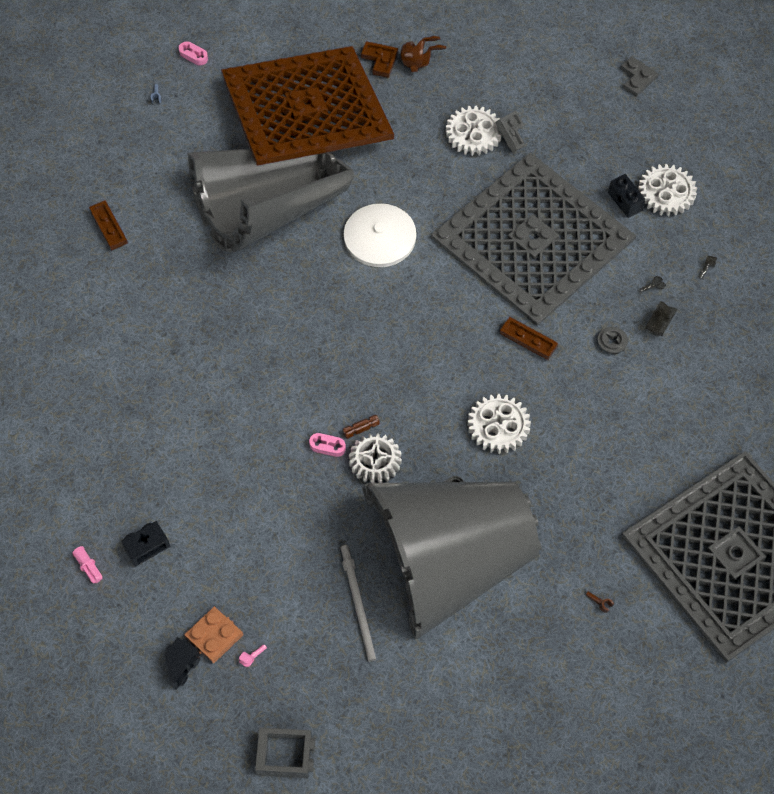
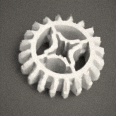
(360, 455)

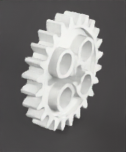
(473, 130)
(667, 189)
(503, 437)

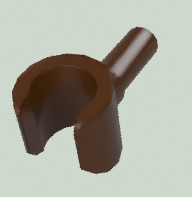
(600, 602)

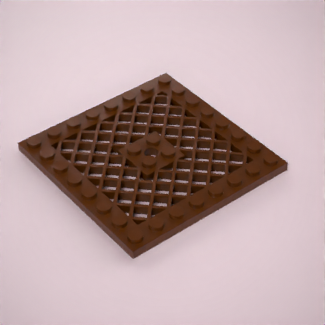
(267, 151)

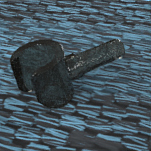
(710, 262)
(655, 281)

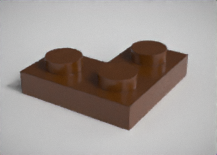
(383, 55)

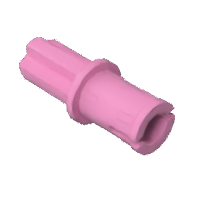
(87, 564)

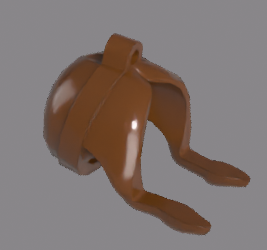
(413, 56)

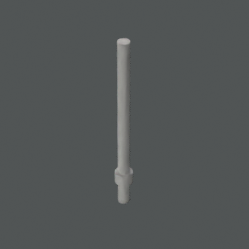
(349, 566)

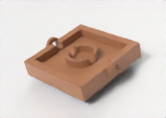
(214, 634)

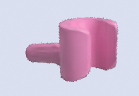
(247, 659)

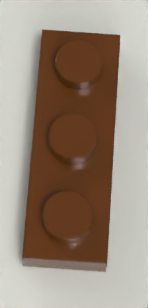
(108, 225)
(528, 338)

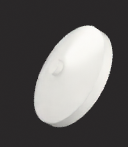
(380, 235)

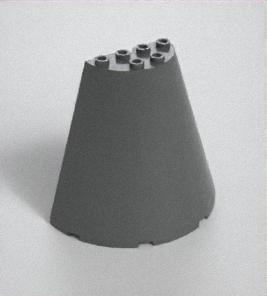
(252, 200)
(454, 541)

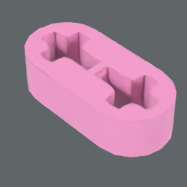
(193, 53)
(327, 444)

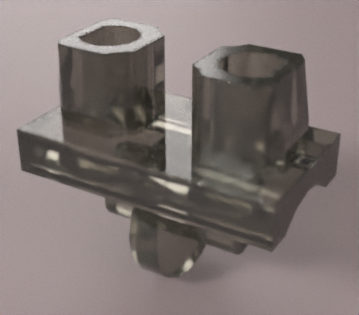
(661, 319)

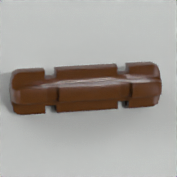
(361, 426)

